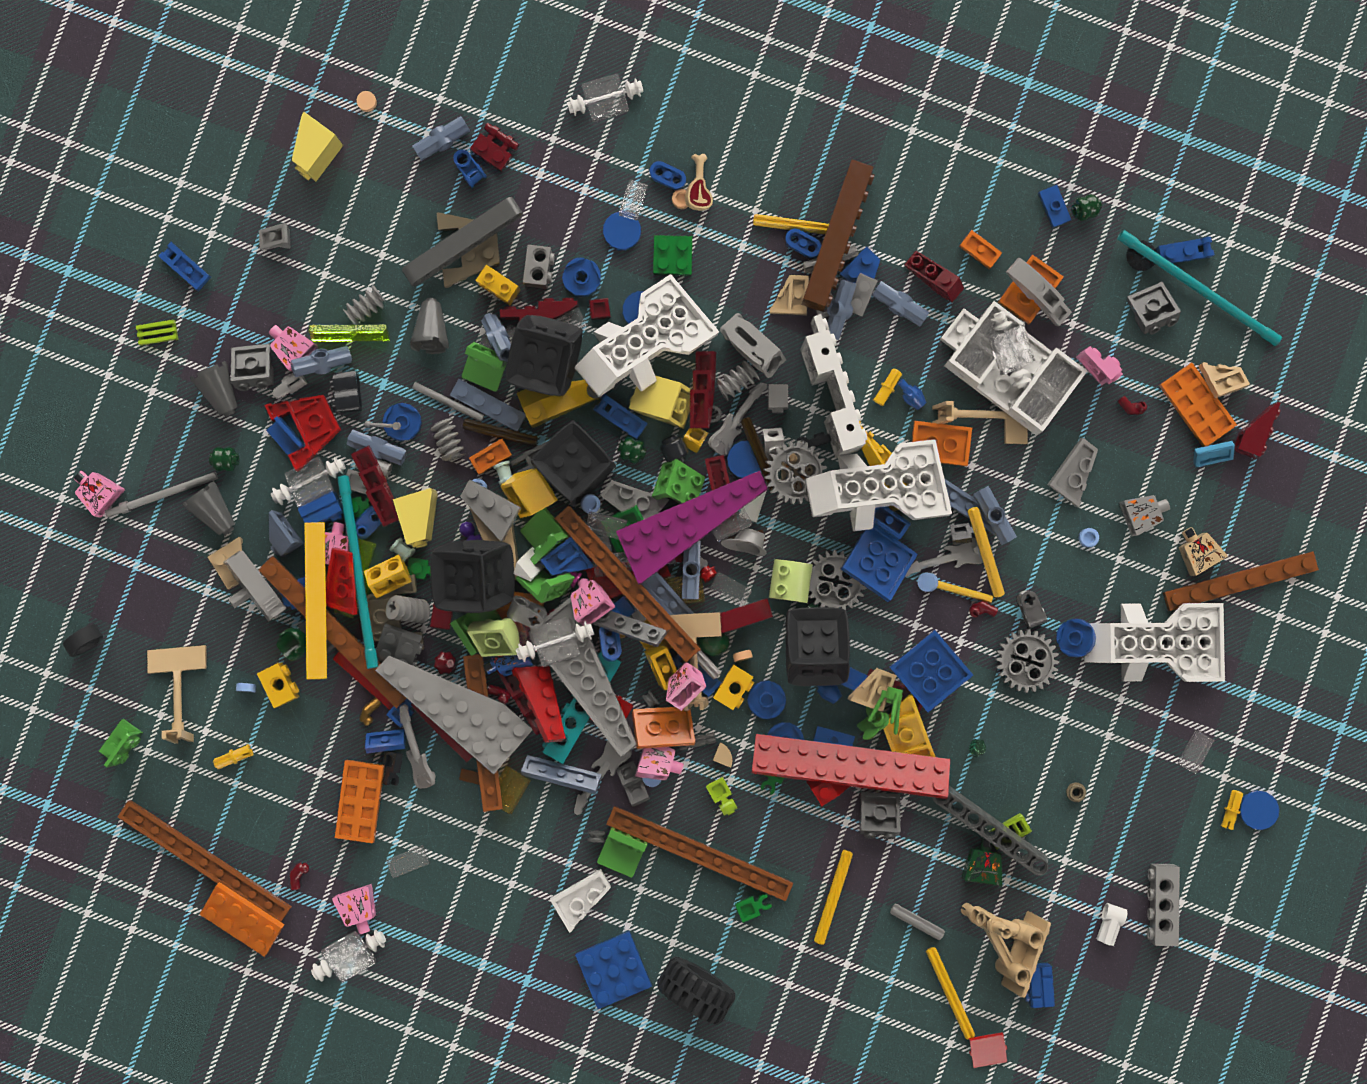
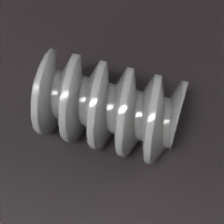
(364, 306)
(737, 379)
(447, 440)
(408, 609)

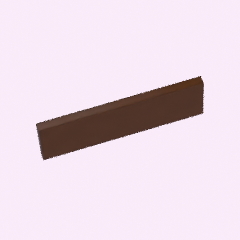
(469, 776)

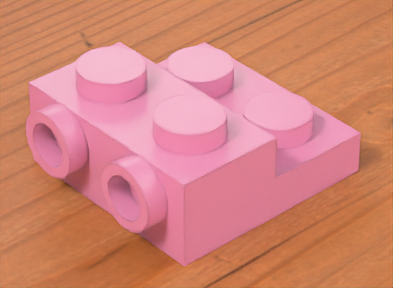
(1103, 370)

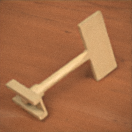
(1013, 431)
(699, 626)
(176, 661)

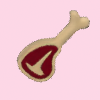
(697, 195)

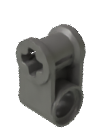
(524, 612)
(1032, 612)

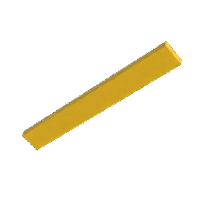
(315, 601)

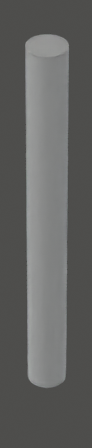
(447, 401)

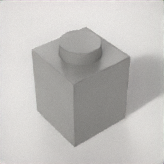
(777, 397)

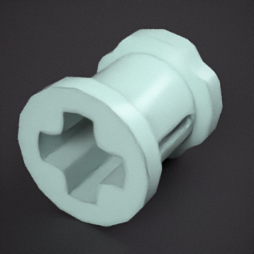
(503, 471)
(402, 549)

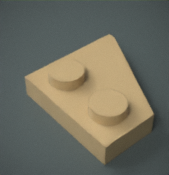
(223, 554)

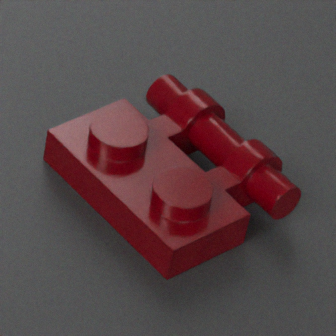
(491, 152)

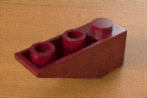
(935, 276)
(1253, 438)

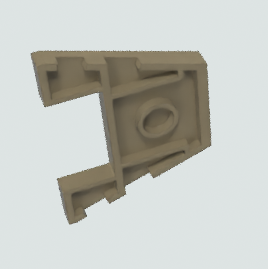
(473, 261)
(377, 609)

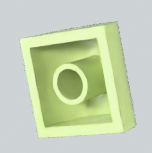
(790, 581)
(495, 637)

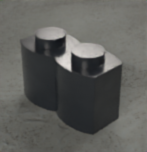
(346, 392)

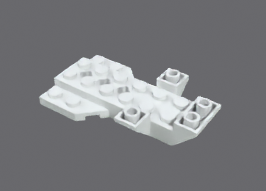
(630, 350)
(862, 487)
(1138, 642)

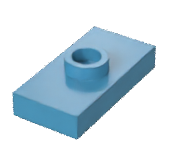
(1213, 454)

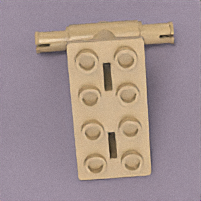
(1029, 938)

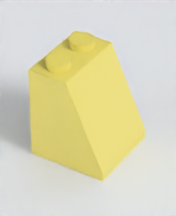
(314, 148)
(663, 401)
(417, 516)

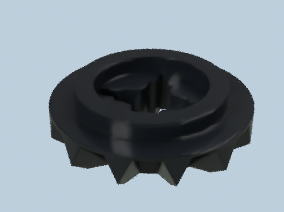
(1135, 260)

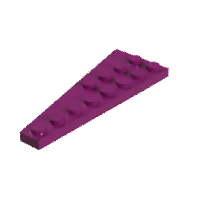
(666, 535)

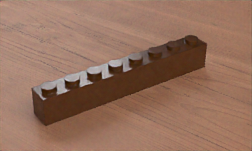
(837, 236)

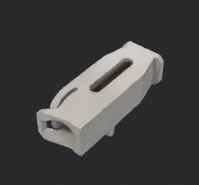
(753, 345)
(253, 587)

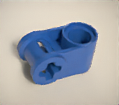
(470, 170)

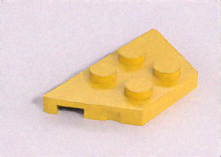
(911, 731)

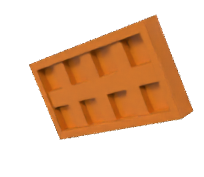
(1197, 405)
(359, 801)
(241, 919)

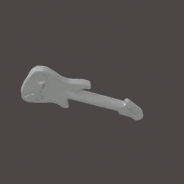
(723, 439)
(962, 554)
(608, 761)
(422, 774)

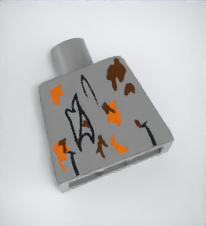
(1143, 513)

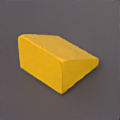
(694, 438)

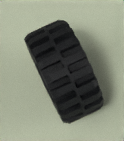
(696, 990)

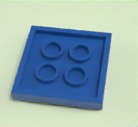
(879, 562)
(931, 671)
(613, 970)

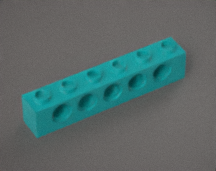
(560, 752)

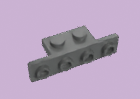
(632, 628)

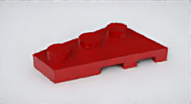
(341, 582)

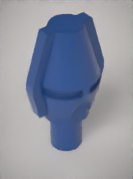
(912, 395)
(830, 693)

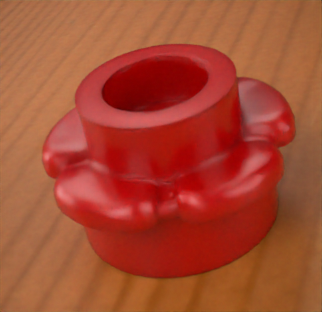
(708, 573)

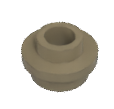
(1081, 795)

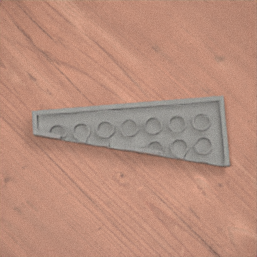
(591, 686)

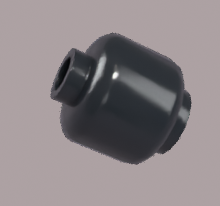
(674, 448)

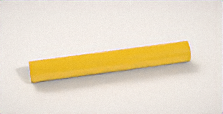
(965, 592)

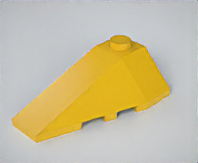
(543, 408)

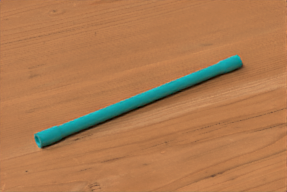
(1265, 332)
(370, 651)

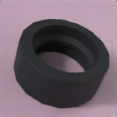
(83, 640)

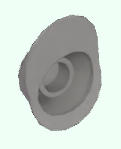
(747, 541)

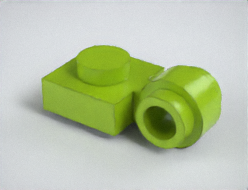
(719, 791)

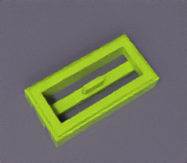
(141, 334)

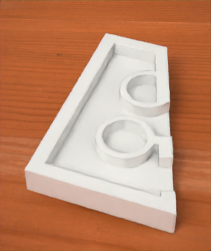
(579, 898)

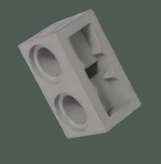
(533, 266)

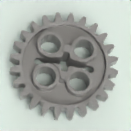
(804, 458)
(831, 598)
(1032, 644)

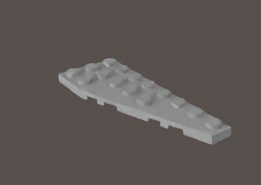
(473, 720)

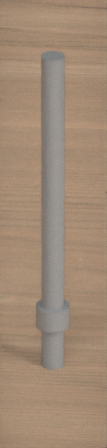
(126, 506)

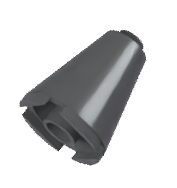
(430, 329)
(217, 388)
(211, 509)

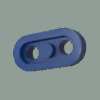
(668, 175)
(803, 243)
(367, 522)
(610, 642)

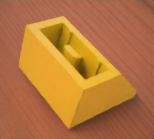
(529, 491)

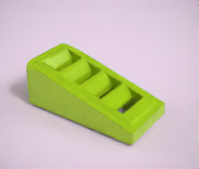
(1012, 821)

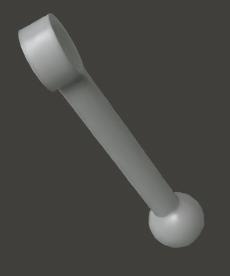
(396, 426)

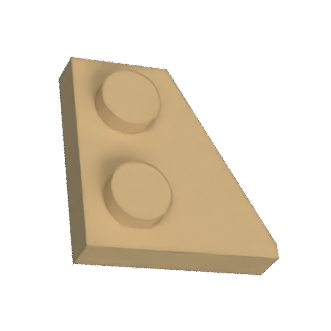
(791, 297)
(1223, 379)
(871, 688)

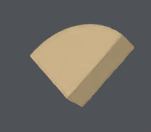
(723, 755)

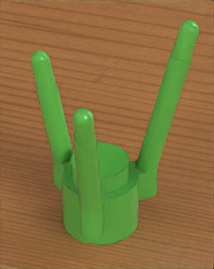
(893, 697)

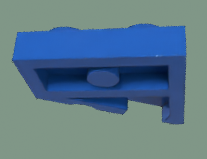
(864, 263)
(566, 559)

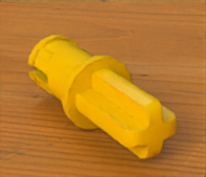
(887, 387)
(233, 757)
(1232, 809)

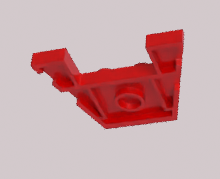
(314, 421)

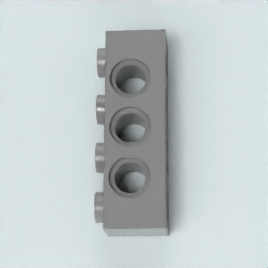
(1170, 913)

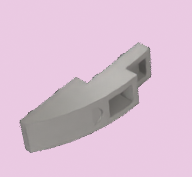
(1039, 290)

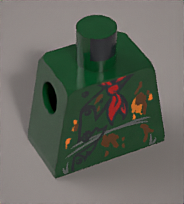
(983, 865)

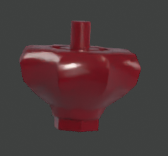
(445, 662)

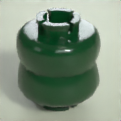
(1086, 207)
(632, 450)
(224, 459)

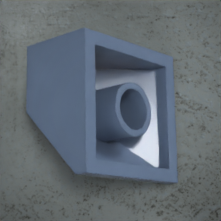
(282, 535)

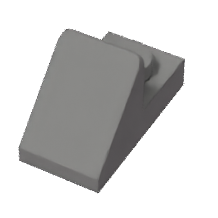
(275, 237)

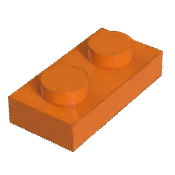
(980, 249)
(490, 456)

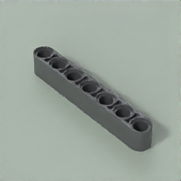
(462, 241)
(994, 837)

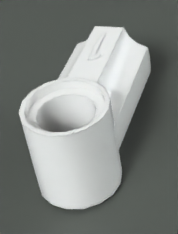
(1112, 918)

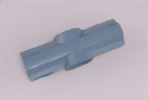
(441, 138)
(900, 304)
(840, 308)
(496, 336)
(320, 361)
(380, 447)
(1000, 527)
(690, 583)

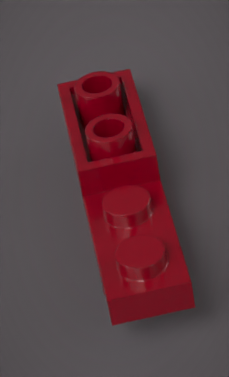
(546, 308)

